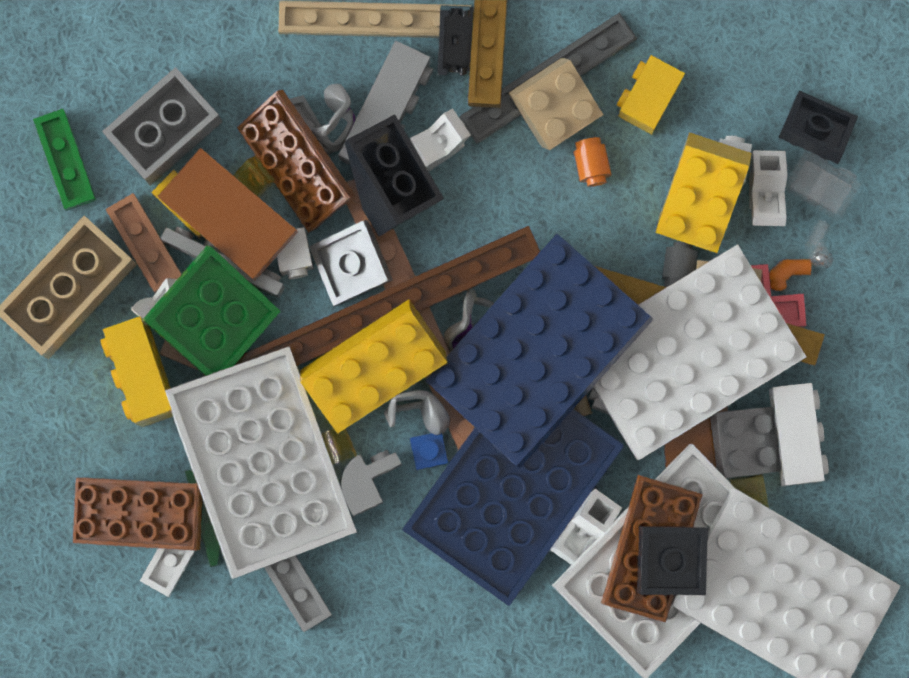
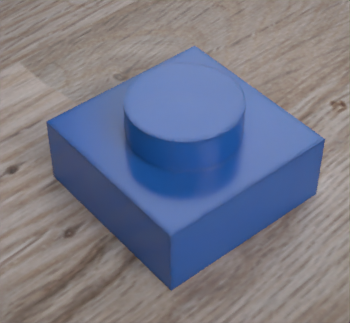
(428, 451)

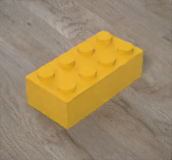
(373, 366)

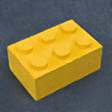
(703, 192)
(138, 371)

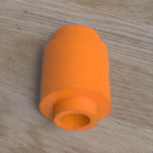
(592, 161)

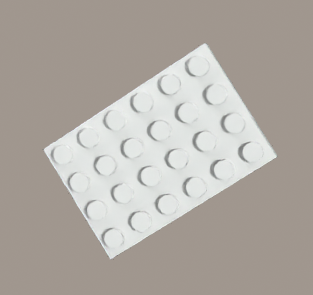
(704, 349)
(260, 462)
(787, 593)
(636, 638)

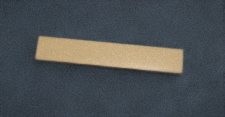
(359, 19)

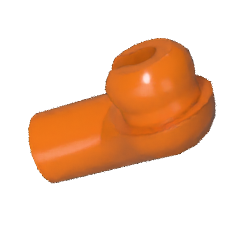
(785, 270)

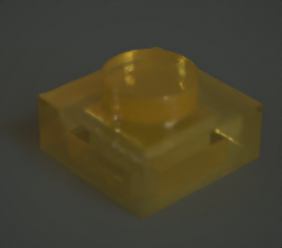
(254, 176)
(338, 446)
(753, 487)

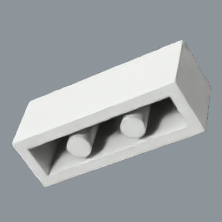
(798, 434)

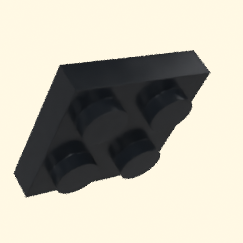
(818, 127)
(672, 560)

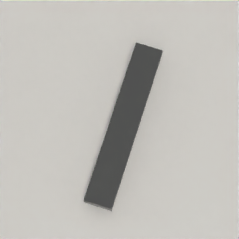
(584, 54)

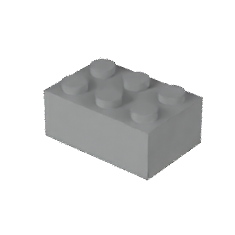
(162, 126)

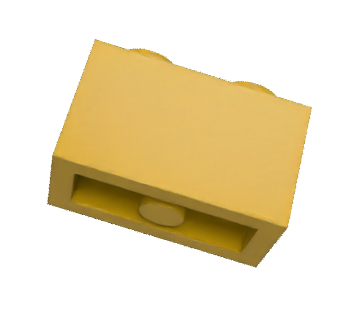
(650, 94)

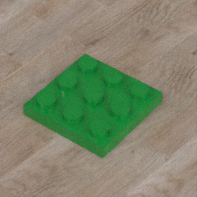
(211, 313)

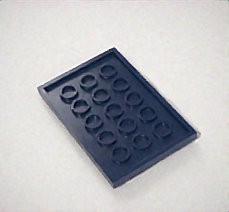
(539, 350)
(504, 518)

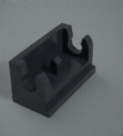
(455, 39)

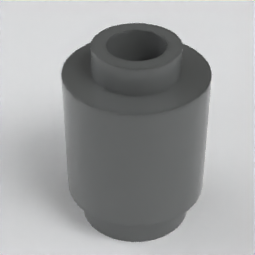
(678, 262)

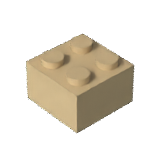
(555, 103)

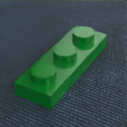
(64, 159)

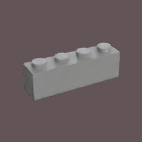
(393, 90)

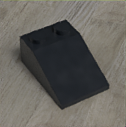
(390, 175)

